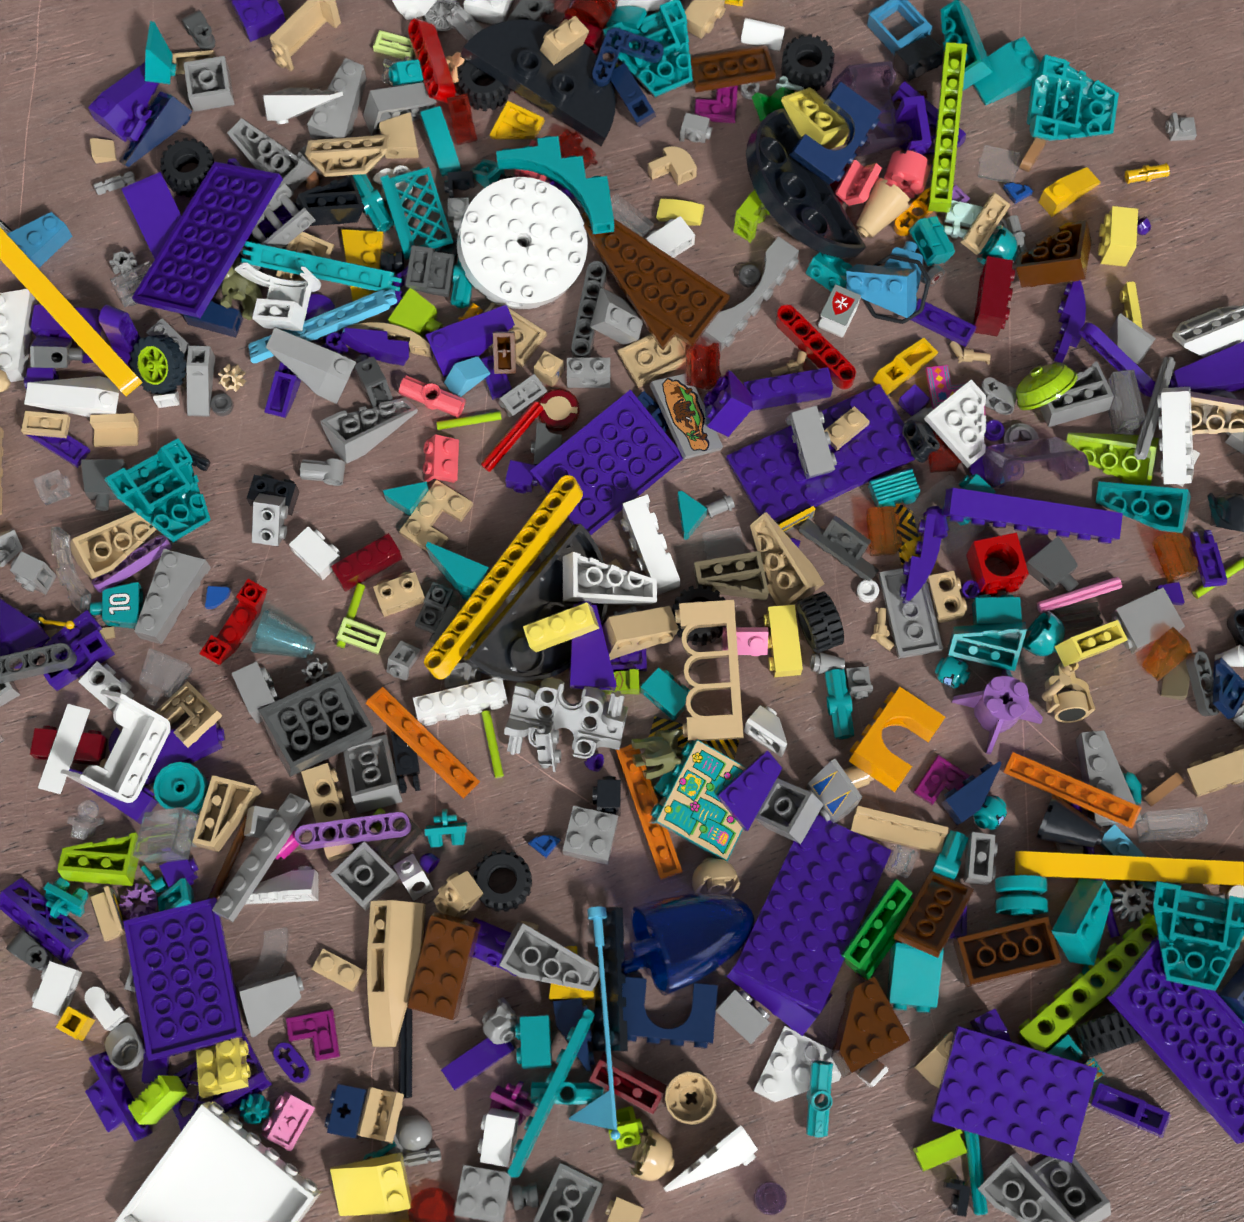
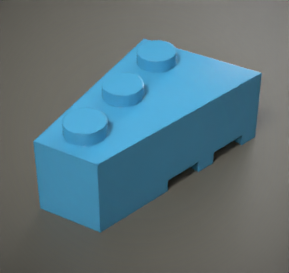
(41, 238)
(885, 286)

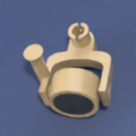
(1069, 705)

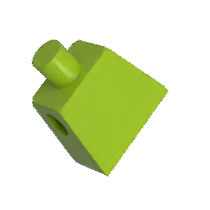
(415, 314)

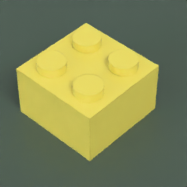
(1118, 236)

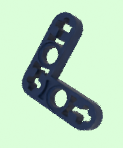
(622, 45)

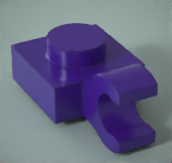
(135, 127)

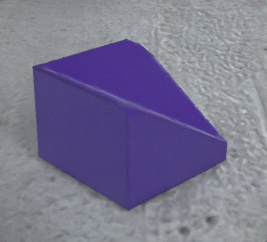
(913, 400)

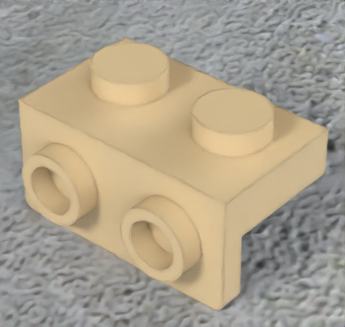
(380, 1114)

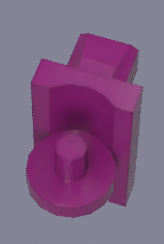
(513, 1098)

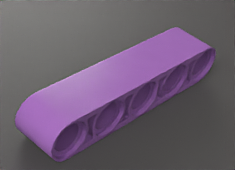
(342, 826)

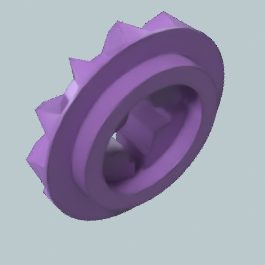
(148, 896)

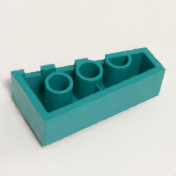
(960, 28)

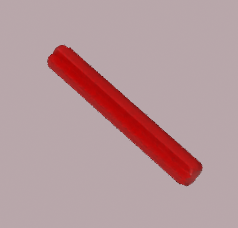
(512, 436)

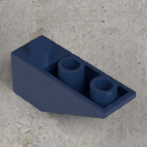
(632, 95)
(970, 798)
(568, 1015)

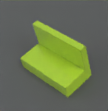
(940, 1150)

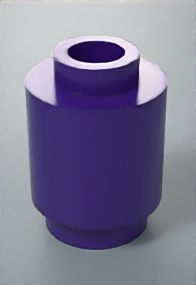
(941, 524)

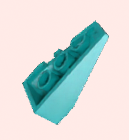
(1151, 505)

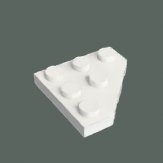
(962, 423)
(790, 1066)

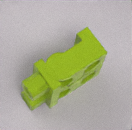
(748, 217)

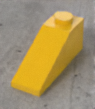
(1067, 190)

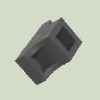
(544, 443)

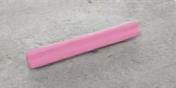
(1079, 595)

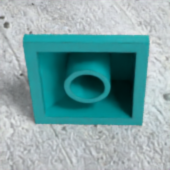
(158, 57)

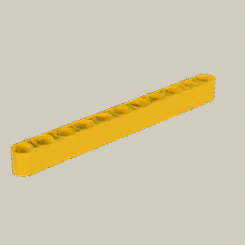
(67, 316)
(503, 577)
(1129, 868)

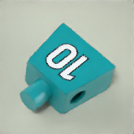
(120, 605)

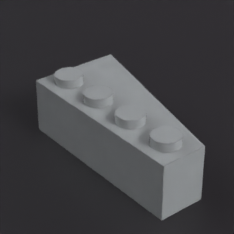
(270, 155)
(169, 593)

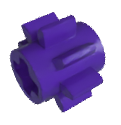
(335, 338)

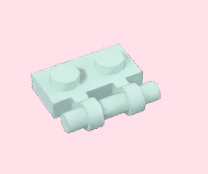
(960, 215)

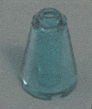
(281, 638)

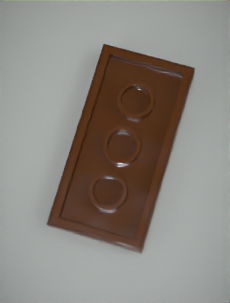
(732, 68)
(934, 914)

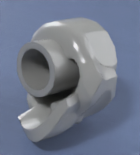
(500, 1023)

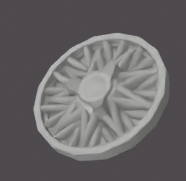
(438, 13)

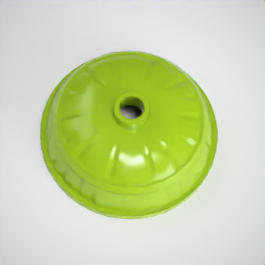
(1044, 385)

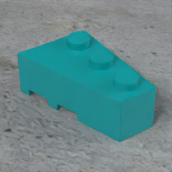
(1083, 921)

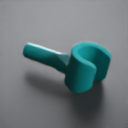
(157, 884)
(381, 1152)

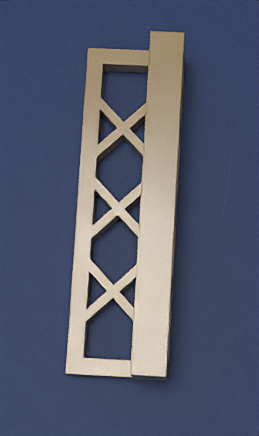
(898, 829)

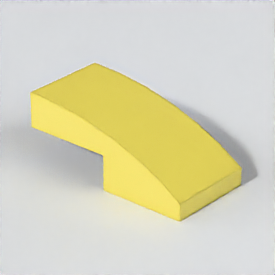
(672, 209)

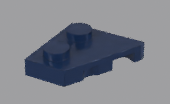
(1227, 689)

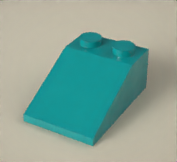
(1013, 70)
(461, 572)

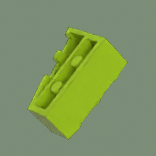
(101, 862)

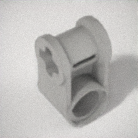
(999, 396)

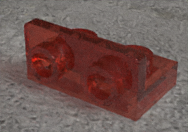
(572, 144)
(702, 365)

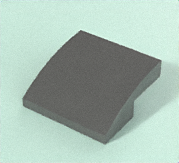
(430, 271)

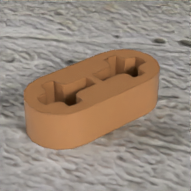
(1032, 154)
(1163, 789)

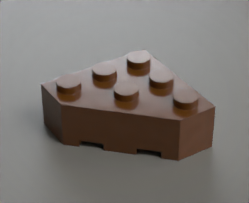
(1057, 257)
(866, 1028)

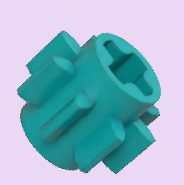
(254, 1108)

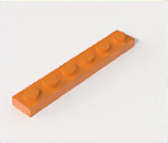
(422, 742)
(1072, 790)
(644, 801)

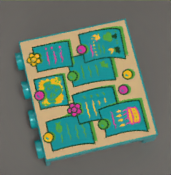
(691, 803)

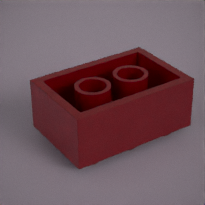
(993, 296)

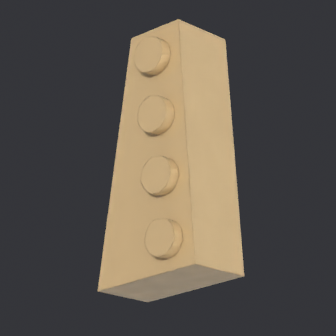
(1216, 414)

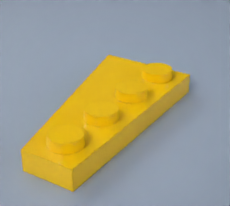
(363, 249)

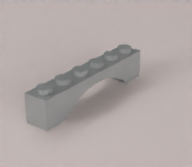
(778, 261)

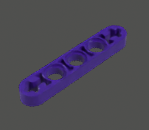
(1116, 356)

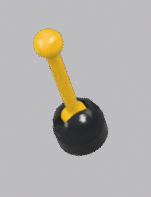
(42, 620)

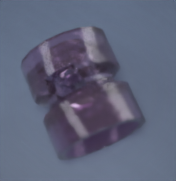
(769, 1198)

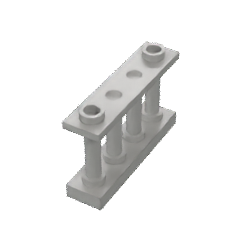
(285, 233)

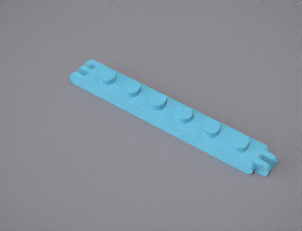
(331, 321)

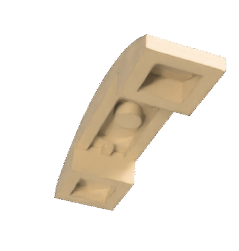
(416, 343)

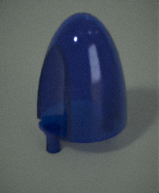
(687, 937)

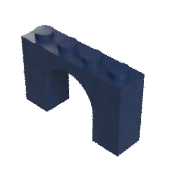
(859, 116)
(218, 318)
(696, 1030)

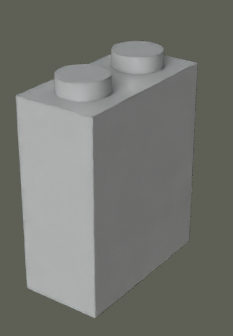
(1147, 619)

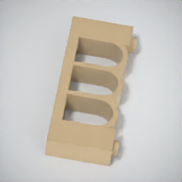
(702, 615)

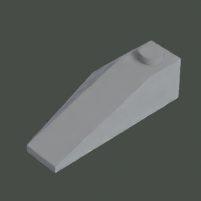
(360, 431)

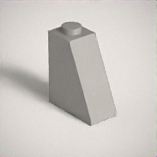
(269, 999)

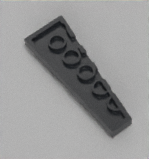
(614, 978)

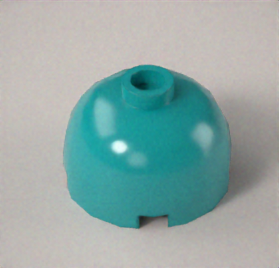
(1000, 245)
(1044, 635)

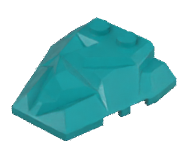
(670, 30)
(1069, 103)
(163, 491)
(1197, 934)

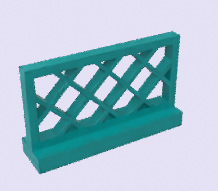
(398, 216)

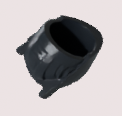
(1227, 511)

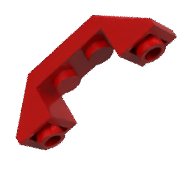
(238, 625)

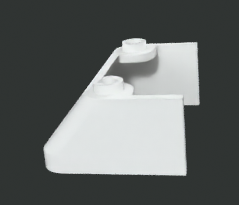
(132, 754)

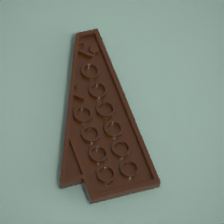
(660, 288)

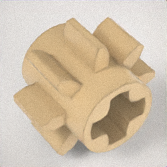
(232, 377)

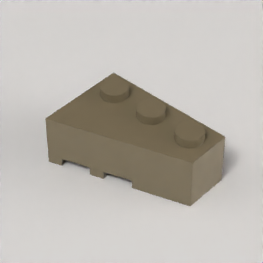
(734, 575)

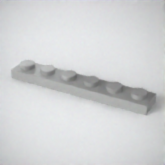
(261, 857)

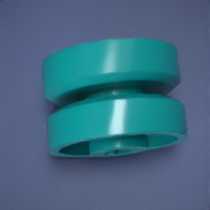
(173, 779)
(1021, 895)

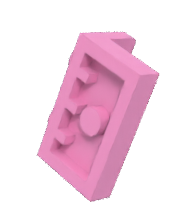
(287, 1121)

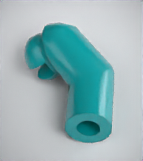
(1134, 786)

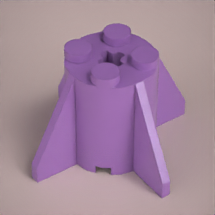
(1000, 705)

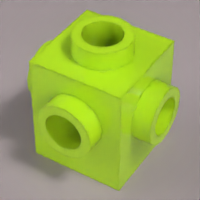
(628, 1129)

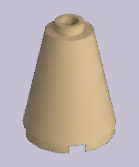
(881, 208)

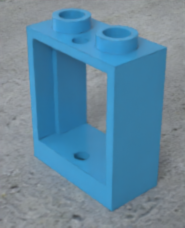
(908, 11)

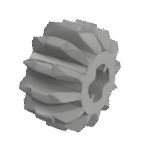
(1123, 904)

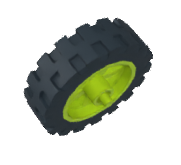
(149, 367)

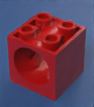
(1005, 548)

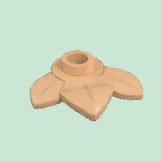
(453, 64)

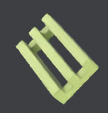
(393, 48)
(381, 634)

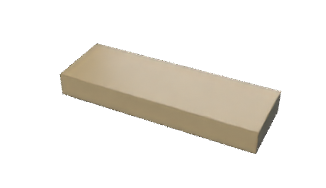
(985, 223)

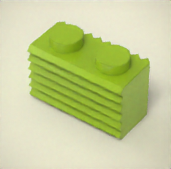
(157, 1099)

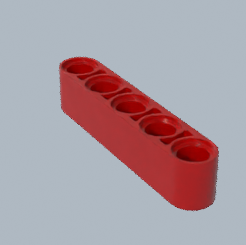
(431, 59)
(813, 337)

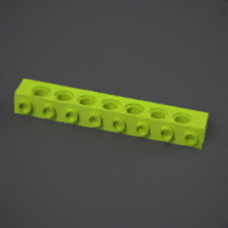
(947, 127)
(1035, 1039)

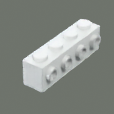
(460, 701)

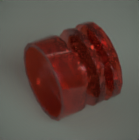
(592, 11)

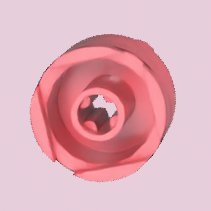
(908, 172)

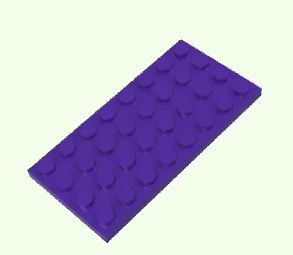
(207, 239)
(774, 475)
(813, 913)
(1190, 1033)

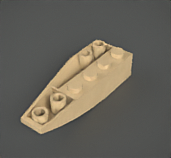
(392, 963)

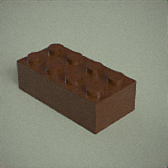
(1007, 951)
(444, 965)

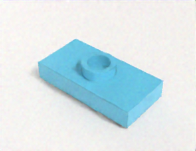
(1118, 844)

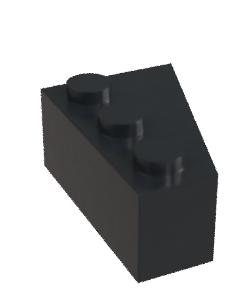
(333, 203)

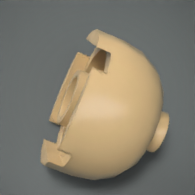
(715, 877)
(652, 1157)

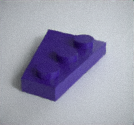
(749, 789)

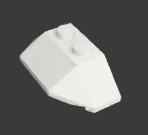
(1212, 330)

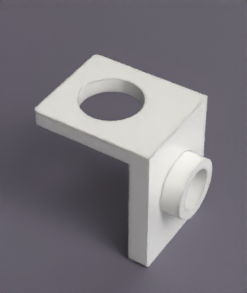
(411, 873)

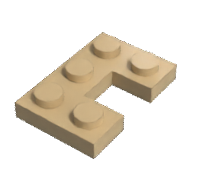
(438, 499)
(201, 713)

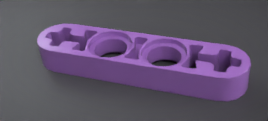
(133, 563)

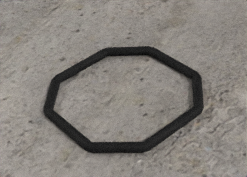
(923, 297)

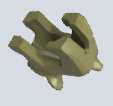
(239, 288)
(659, 752)

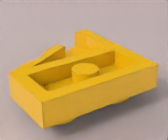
(516, 123)

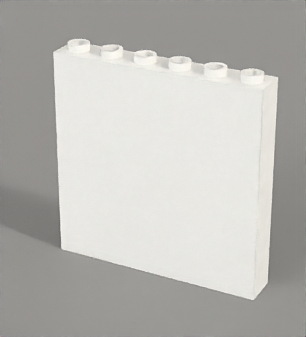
(220, 1176)

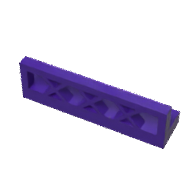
(37, 922)

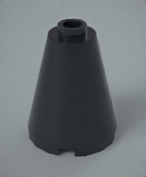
(1069, 825)

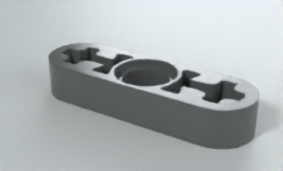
(1195, 677)

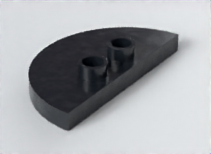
(565, 90)
(794, 193)
(504, 648)

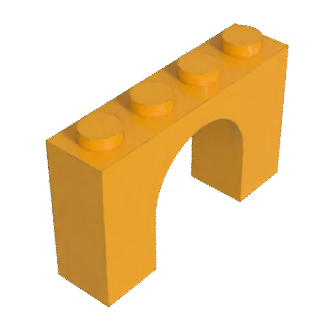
(872, 754)

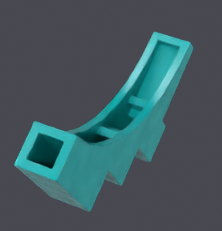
(570, 172)

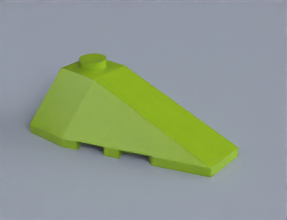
(1116, 455)

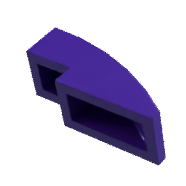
(376, 345)
(282, 392)
(475, 1062)
(1131, 1110)

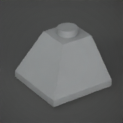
(1130, 338)

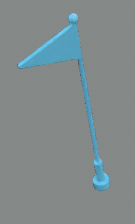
(602, 1110)

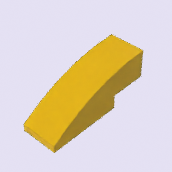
(905, 365)

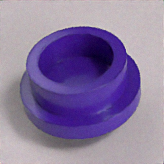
(994, 430)

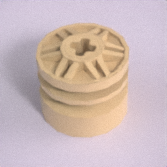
(676, 1098)

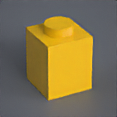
(75, 1023)

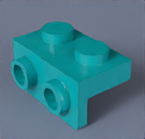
(828, 271)

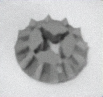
(1026, 433)

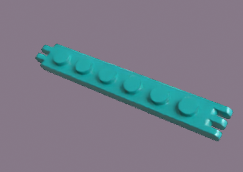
(321, 267)
(546, 1101)

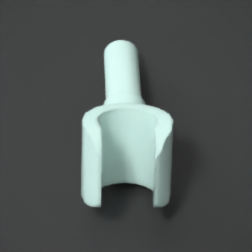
(784, 83)

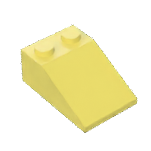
(815, 118)
(372, 1186)

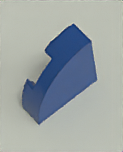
(1017, 192)
(216, 596)
(544, 844)

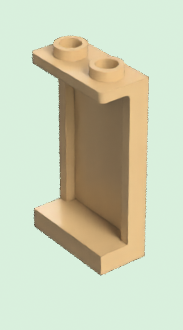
(301, 27)

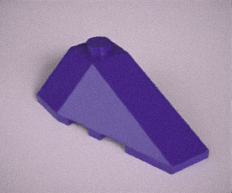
(117, 103)
(468, 337)
(18, 632)

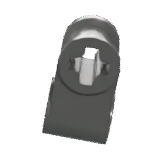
(199, 30)
(28, 949)

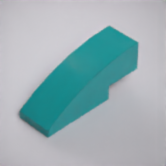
(440, 140)

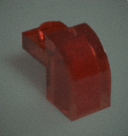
(461, 119)

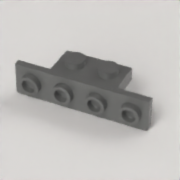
(842, 543)

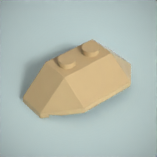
(347, 155)

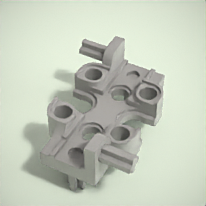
(527, 715)

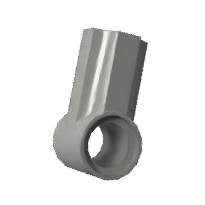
(328, 471)

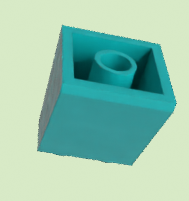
(913, 978)

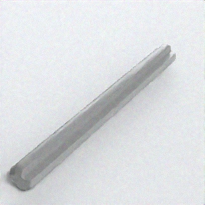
(1153, 412)

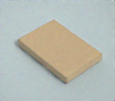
(527, 336)
(648, 362)

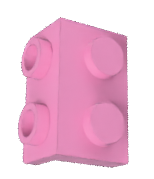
(750, 640)

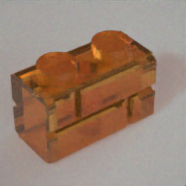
(883, 531)
(1175, 556)

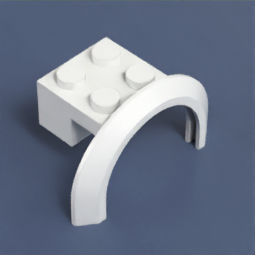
(285, 301)

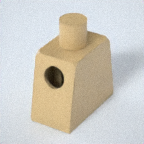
(402, 137)

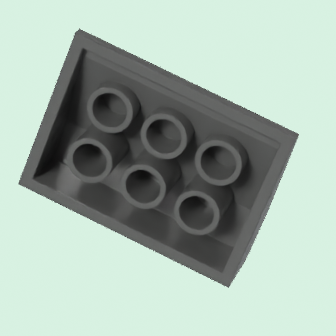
(316, 723)

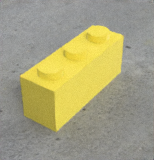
(561, 627)
(783, 641)
(1090, 643)

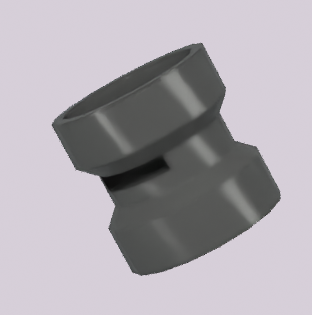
(525, 1196)

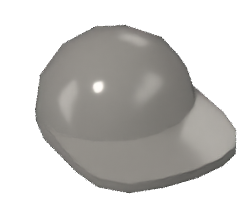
(124, 1047)
(411, 1135)

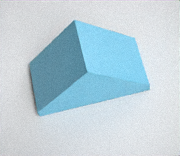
(466, 375)

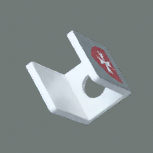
(839, 311)

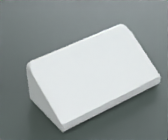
(762, 33)

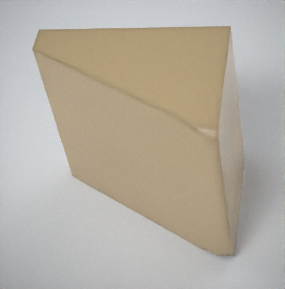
(102, 150)

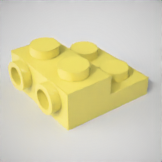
(223, 1067)

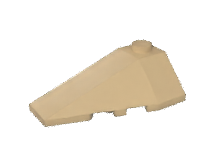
(110, 544)

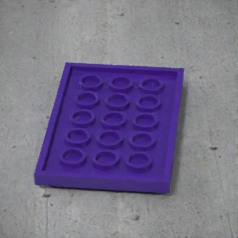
(611, 460)
(182, 979)
(1014, 1094)

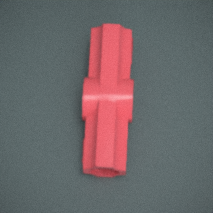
(420, 391)

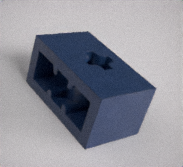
(339, 1098)

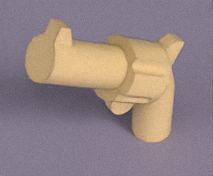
(968, 355)
(792, 366)
(880, 630)

